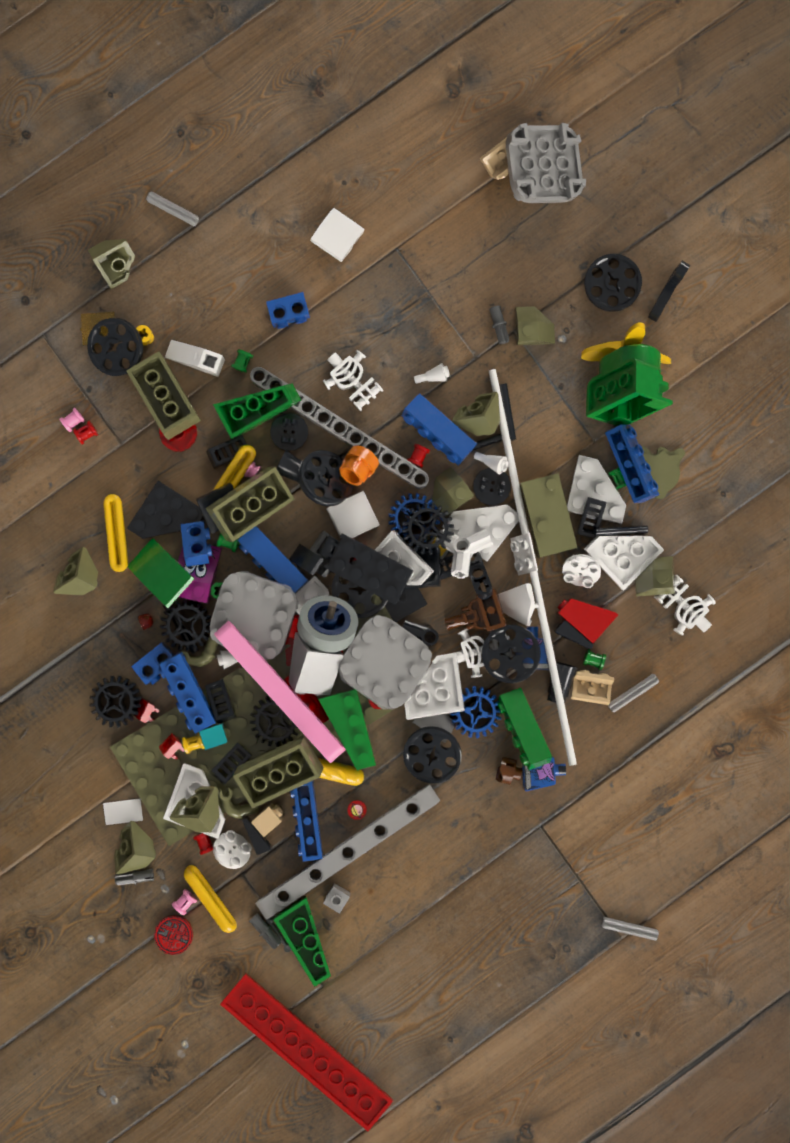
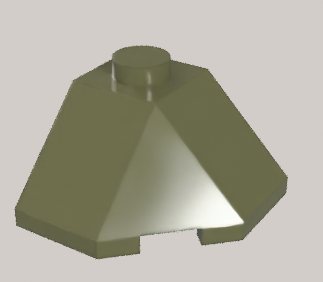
(113, 260)
(533, 327)
(481, 416)
(450, 491)
(79, 575)
(657, 578)
(198, 811)
(135, 849)

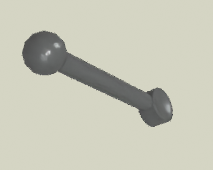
(269, 921)

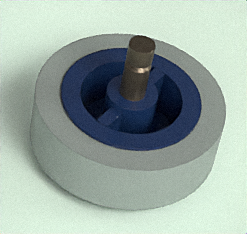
(327, 624)

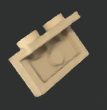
(496, 161)
(592, 687)

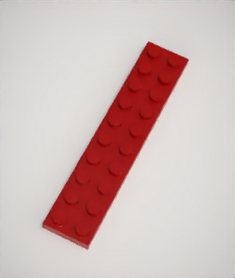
(306, 1052)

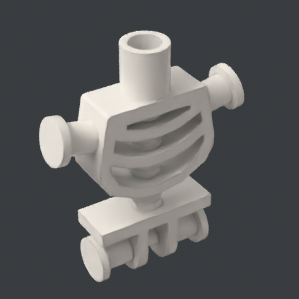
(340, 365)
(698, 619)
(464, 655)

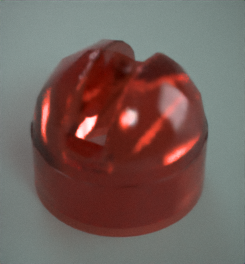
(145, 621)

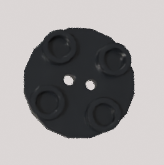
(289, 441)
(482, 487)

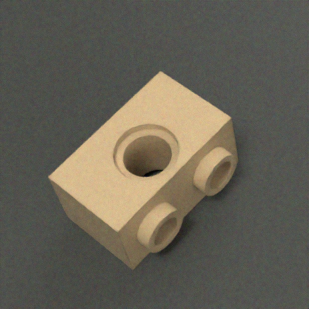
(268, 819)

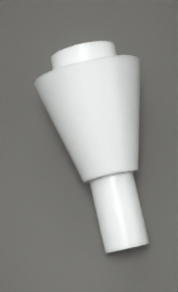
(437, 373)
(496, 463)
(226, 659)

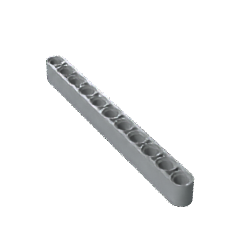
(350, 430)

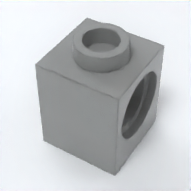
(336, 898)

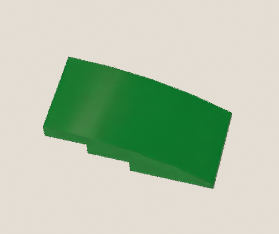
(160, 572)

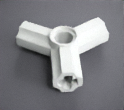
(462, 558)

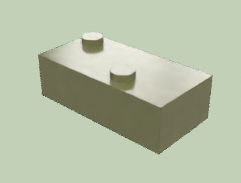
(163, 395)
(250, 504)
(548, 515)
(278, 771)

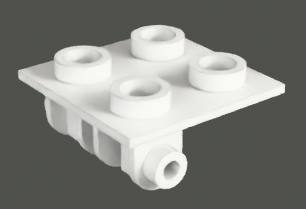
(524, 554)

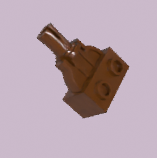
(483, 613)

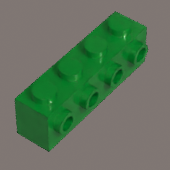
(524, 729)

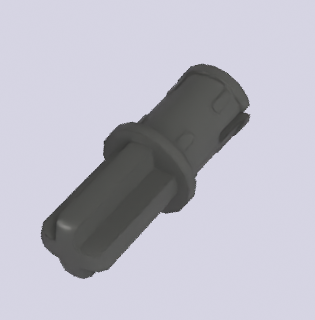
(499, 324)
(134, 877)
(265, 931)

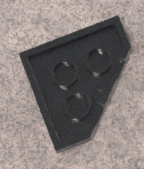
(163, 513)

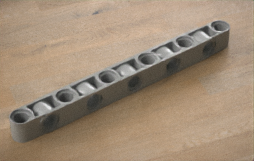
(336, 860)

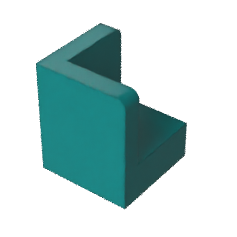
(213, 736)

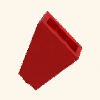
(586, 618)

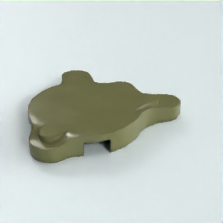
(664, 468)

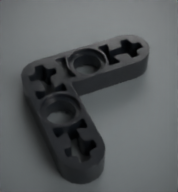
(675, 278)
(475, 565)

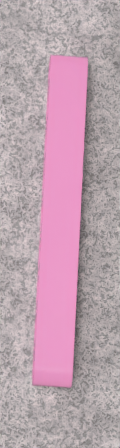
(279, 691)

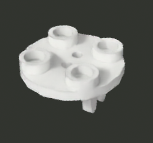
(580, 576)
(225, 844)

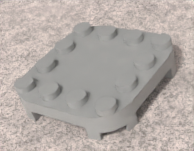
(544, 163)
(258, 609)
(384, 662)

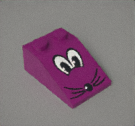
(203, 576)

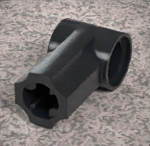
(419, 631)

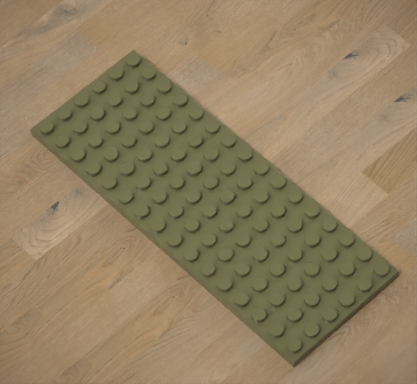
(156, 775)

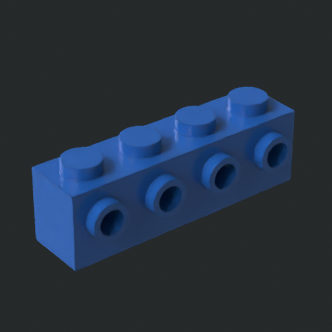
(438, 429)
(632, 463)
(272, 559)
(188, 692)
(308, 823)

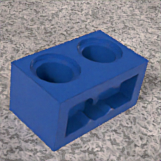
(287, 304)
(198, 543)
(152, 660)

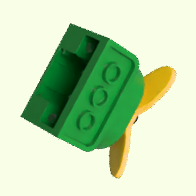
(627, 379)

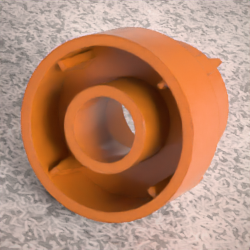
(358, 465)

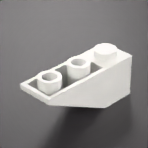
(195, 357)

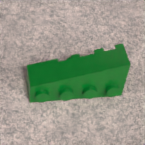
(249, 411)
(349, 723)
(301, 934)

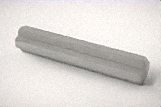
(172, 208)
(633, 693)
(629, 928)

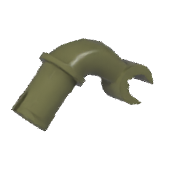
(205, 657)
(235, 811)

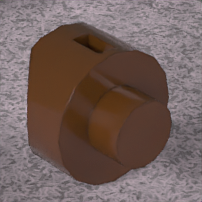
(508, 771)

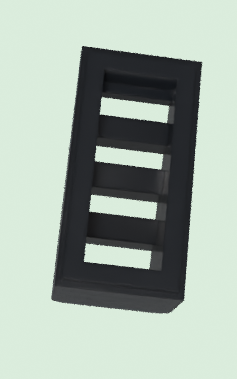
(212, 457)
(587, 532)
(569, 632)
(225, 717)
(218, 775)
(259, 842)

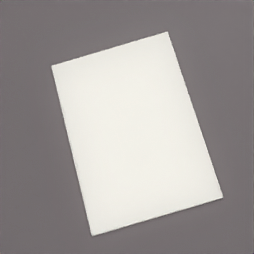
(123, 811)

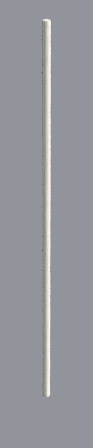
(534, 576)

